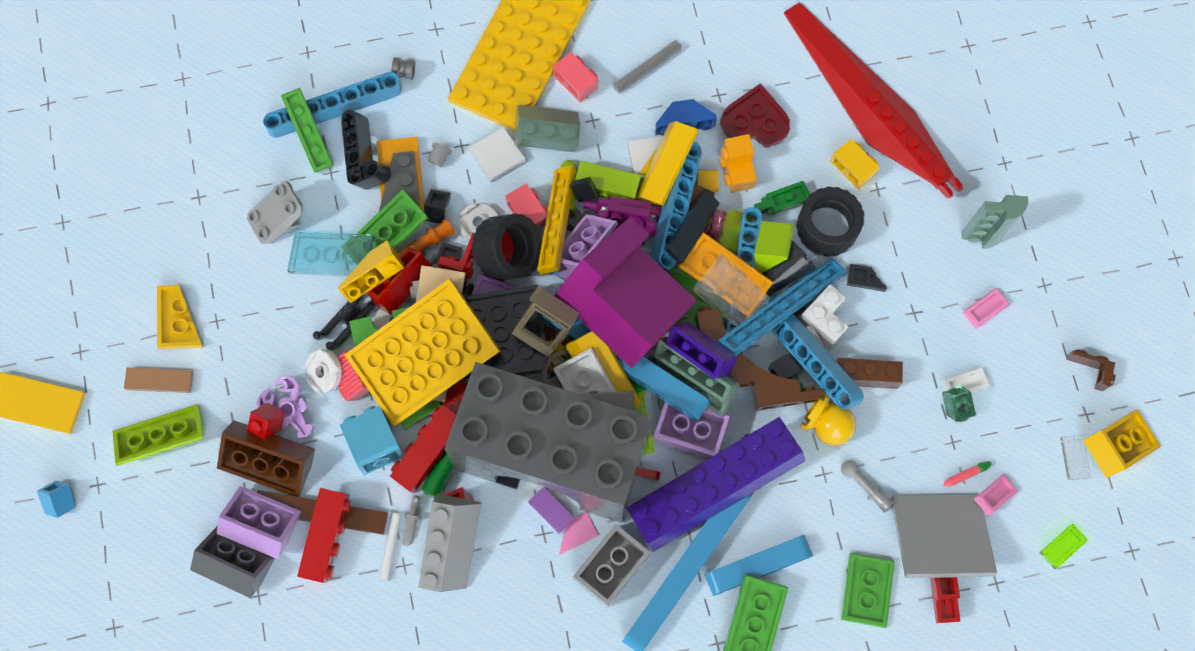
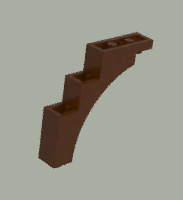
(767, 389)

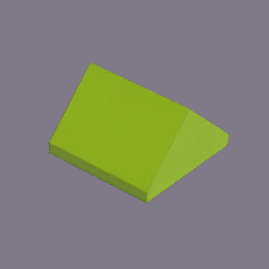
(772, 244)

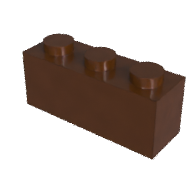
(873, 372)

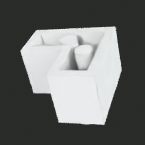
(822, 316)

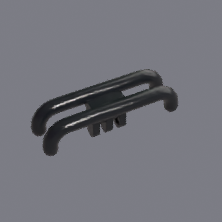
(347, 313)

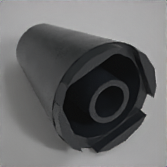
(789, 270)

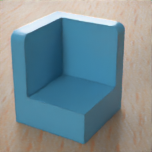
(56, 499)

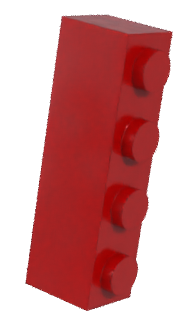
(425, 451)
(323, 535)

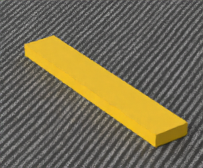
(556, 220)

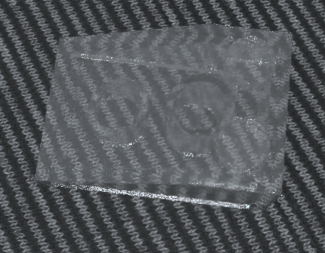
(730, 291)

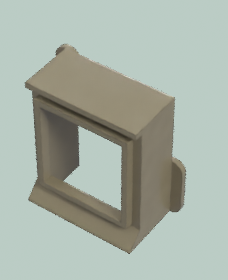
(554, 310)

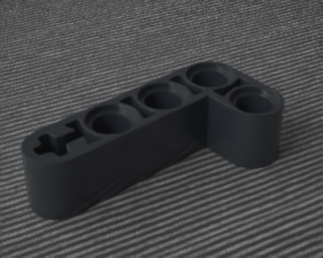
(359, 162)

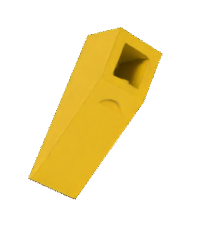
(371, 271)

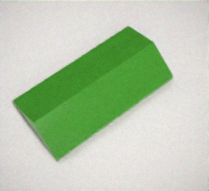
(395, 221)

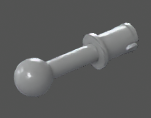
(850, 470)

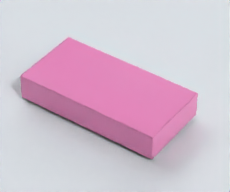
(986, 308)
(995, 495)

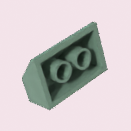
(547, 128)

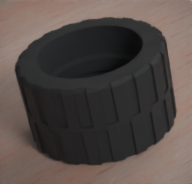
(836, 199)
(488, 248)

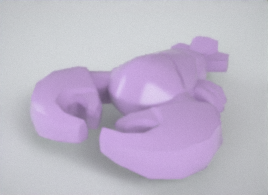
(289, 404)

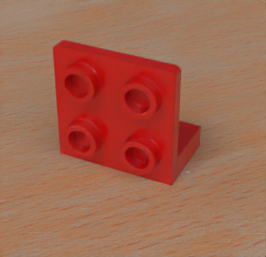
(465, 265)

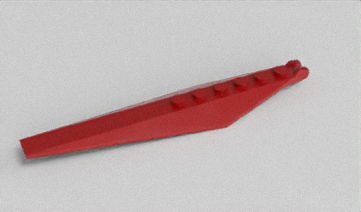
(872, 105)

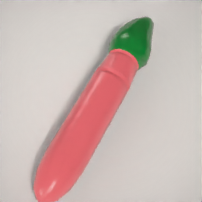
(980, 467)

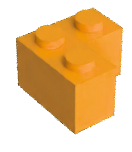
(737, 162)

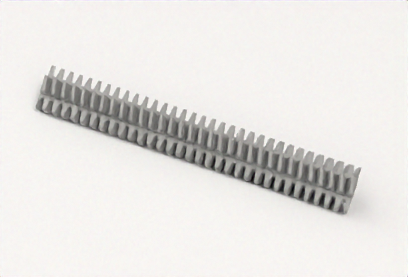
(640, 71)

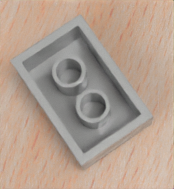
(611, 565)

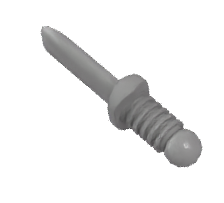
(411, 521)

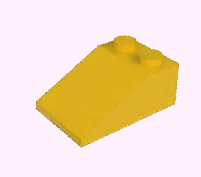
(1121, 443)

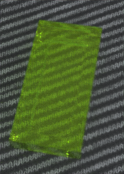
(1063, 546)

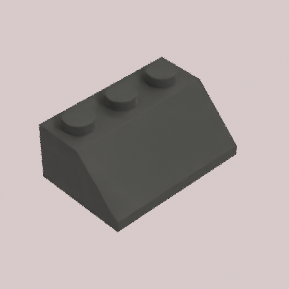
(231, 564)

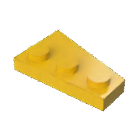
(174, 321)

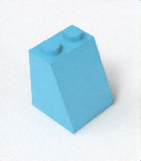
(371, 440)

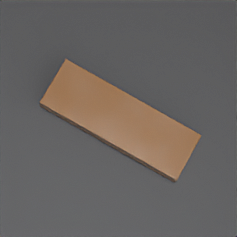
(158, 380)

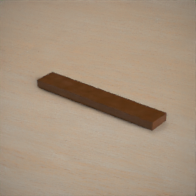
(356, 519)

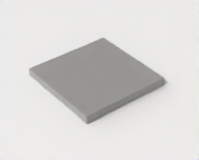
(943, 536)

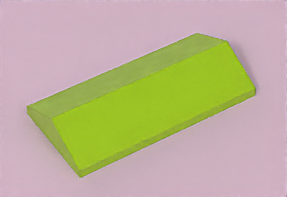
(158, 434)

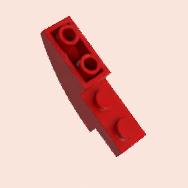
(945, 599)

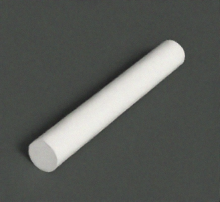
(390, 546)

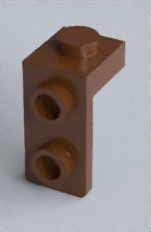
(1106, 368)

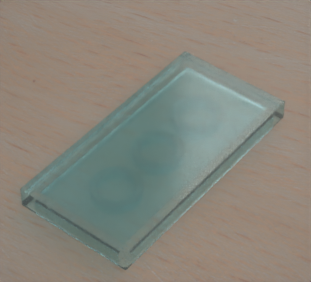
(328, 253)

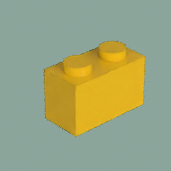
(855, 163)

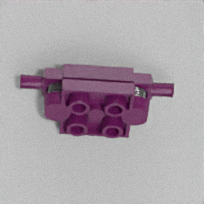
(621, 209)

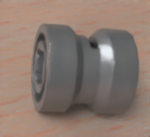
(403, 67)

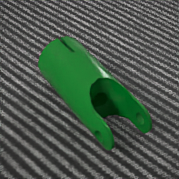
(438, 477)

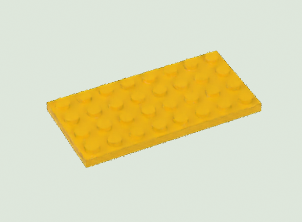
(516, 57)

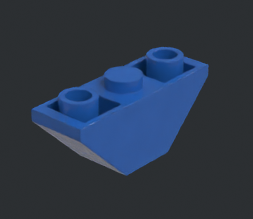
(686, 112)

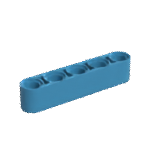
(759, 564)

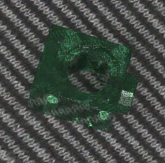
(953, 398)

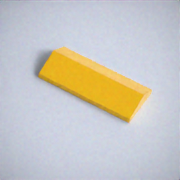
(666, 163)
(607, 359)

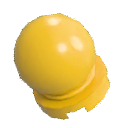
(830, 422)

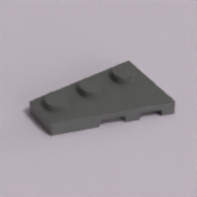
(402, 178)

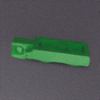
(783, 199)

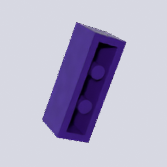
(701, 350)

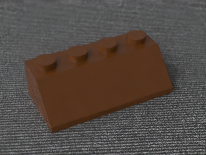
(270, 462)

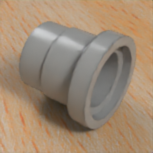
(439, 154)

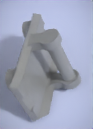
(276, 213)

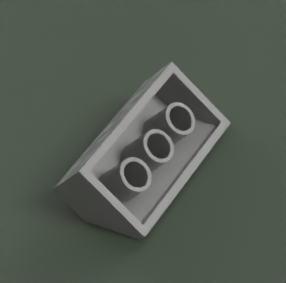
(449, 543)

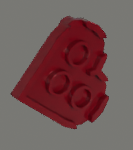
(758, 116)

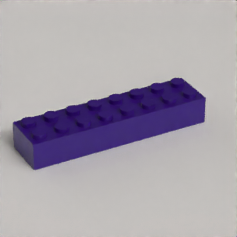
(716, 484)

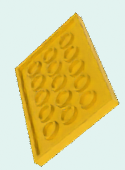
(422, 352)

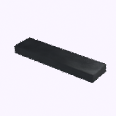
(692, 226)

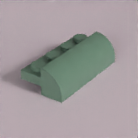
(994, 220)
(718, 391)

